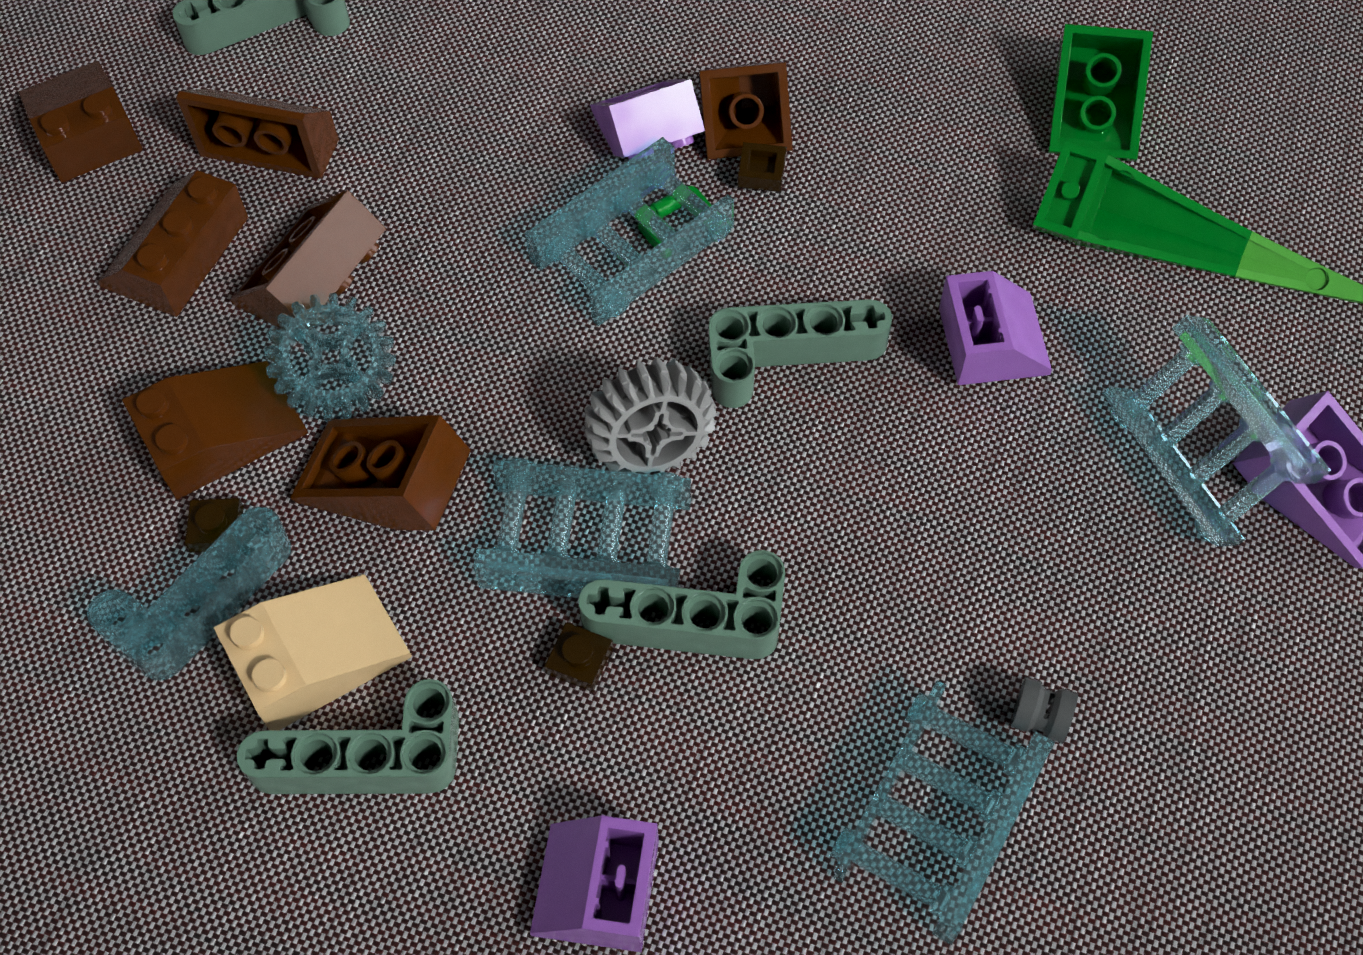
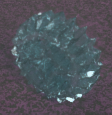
(314, 342)

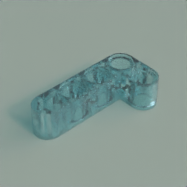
(253, 534)

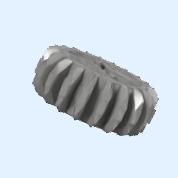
(650, 417)

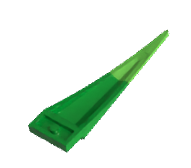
(1127, 213)

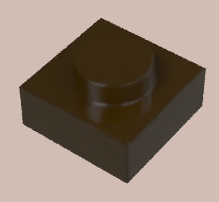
(762, 166)
(209, 520)
(579, 657)

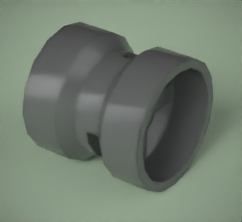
(1032, 705)

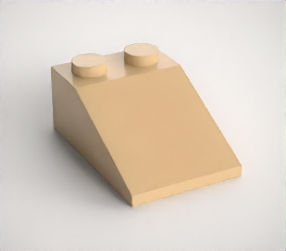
(311, 648)

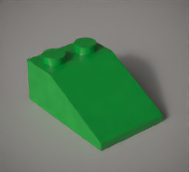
(1100, 89)

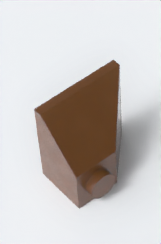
(745, 106)

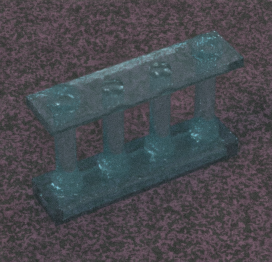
(622, 193)
(1260, 421)
(554, 570)
(972, 854)

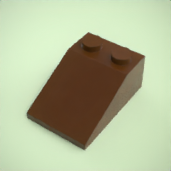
(80, 121)
(212, 423)
(384, 470)

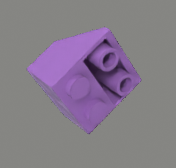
(991, 329)
(597, 882)

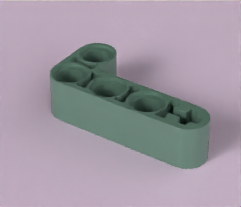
(220, 23)
(854, 328)
(685, 605)
(354, 747)

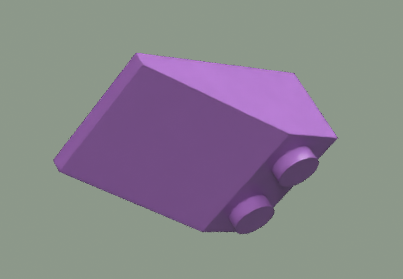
(1333, 505)

